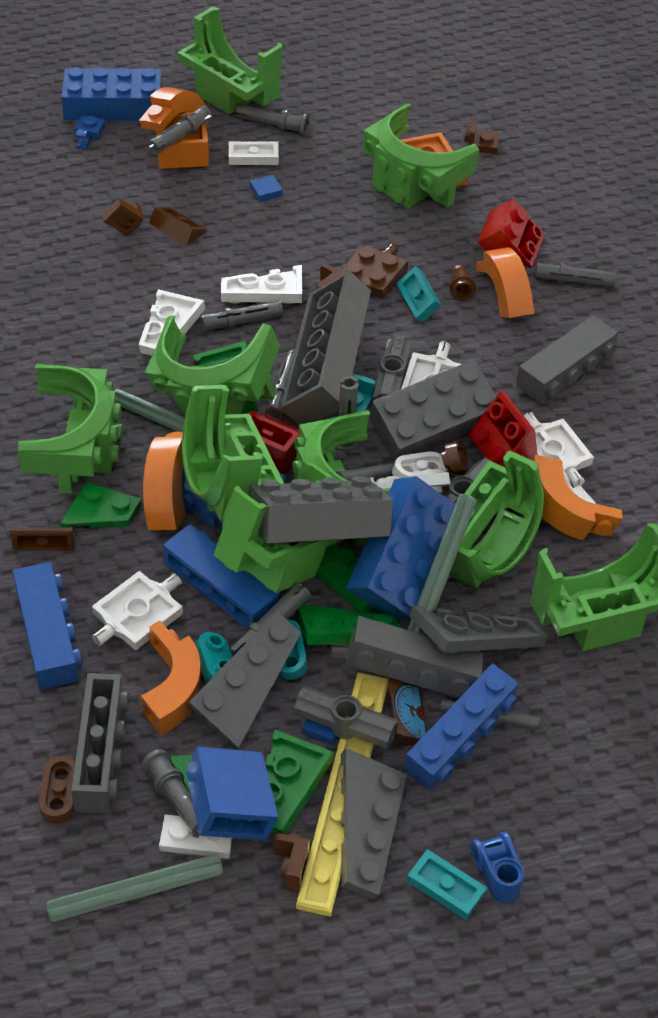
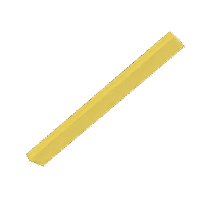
(324, 861)

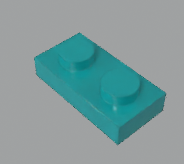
(418, 294)
(446, 884)

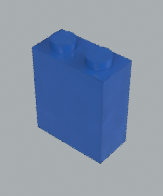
(231, 793)

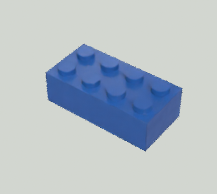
(108, 93)
(397, 566)

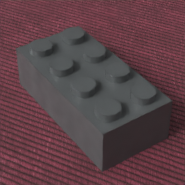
(432, 410)
(323, 510)

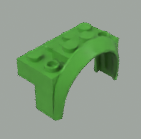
(510, 536)

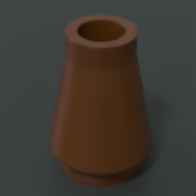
(461, 284)

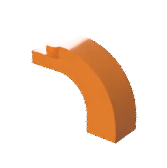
(168, 103)
(509, 281)
(163, 483)
(567, 510)
(168, 703)

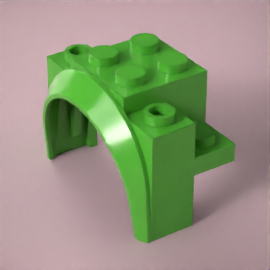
(221, 74)
(413, 173)
(244, 375)
(90, 429)
(318, 442)
(207, 464)
(272, 563)
(604, 603)

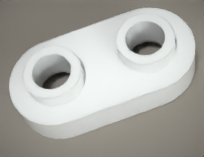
(418, 464)

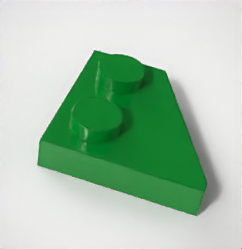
(101, 508)

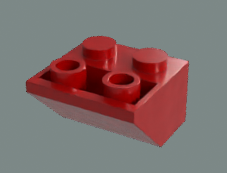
(512, 228)
(504, 430)
(278, 439)

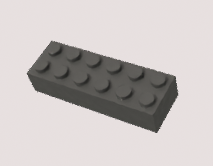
(325, 348)

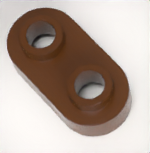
(455, 457)
(57, 791)

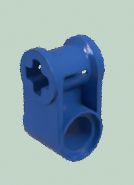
(499, 861)

